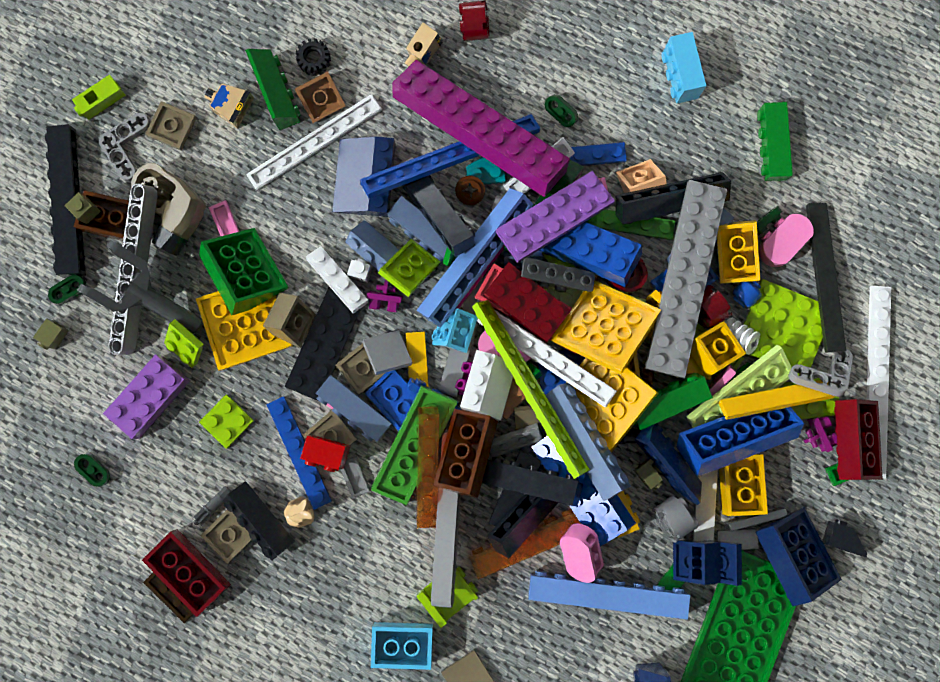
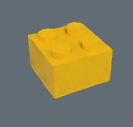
(716, 349)

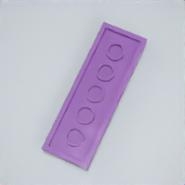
(555, 216)

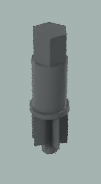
(209, 509)

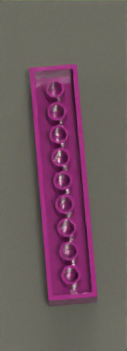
(480, 127)

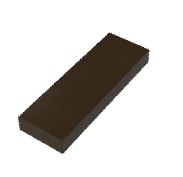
(168, 598)

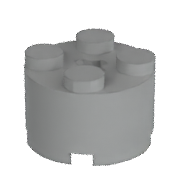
(674, 518)

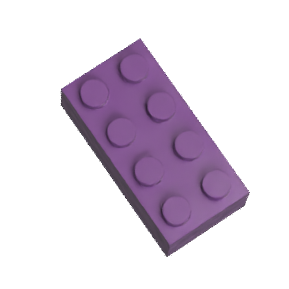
(146, 397)

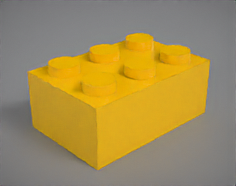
(744, 487)

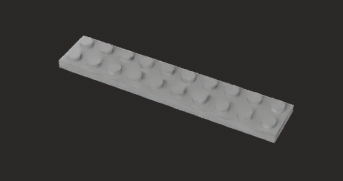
(686, 279)

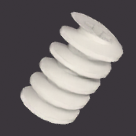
(745, 336)

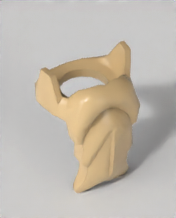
(299, 512)

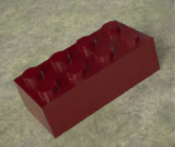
(527, 302)
(858, 440)
(186, 572)

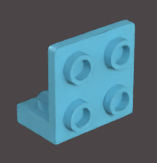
(456, 331)

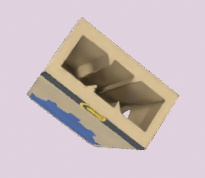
(425, 40)
(229, 103)

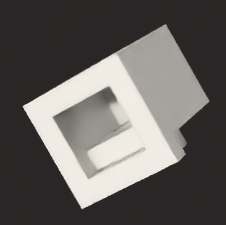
(360, 270)

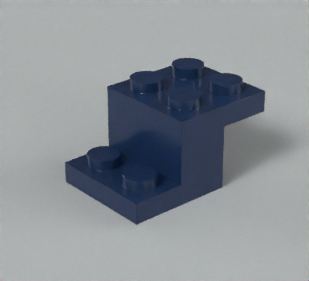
(707, 562)

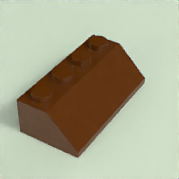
(466, 453)

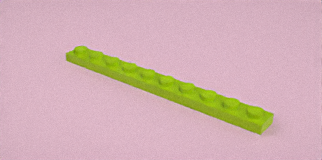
(531, 389)

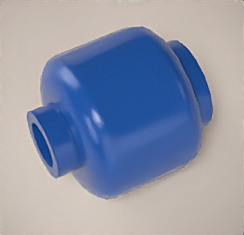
(747, 293)

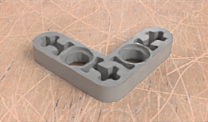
(117, 141)
(832, 377)

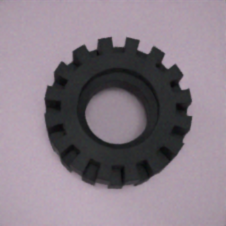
(309, 47)

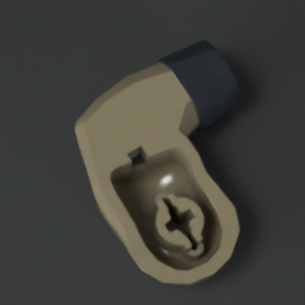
(176, 203)

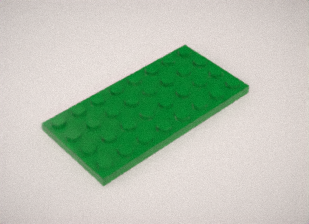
(742, 628)

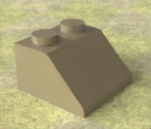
(290, 319)

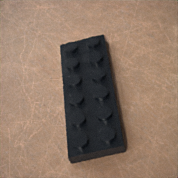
(322, 346)

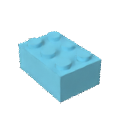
(683, 68)
(402, 645)

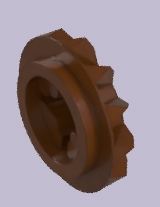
(464, 195)
(648, 376)

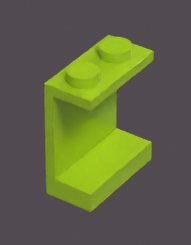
(463, 594)

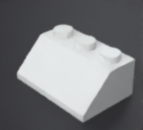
(487, 386)

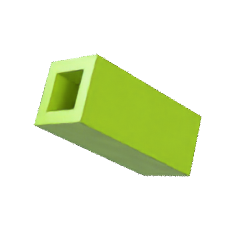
(98, 97)

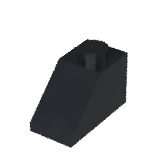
(843, 538)

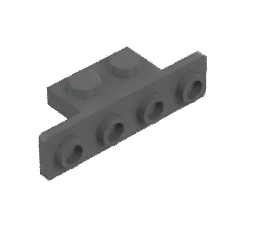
(557, 276)

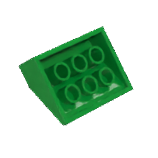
(242, 270)

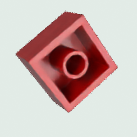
(325, 452)

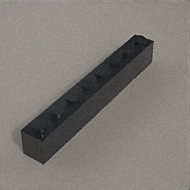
(64, 185)

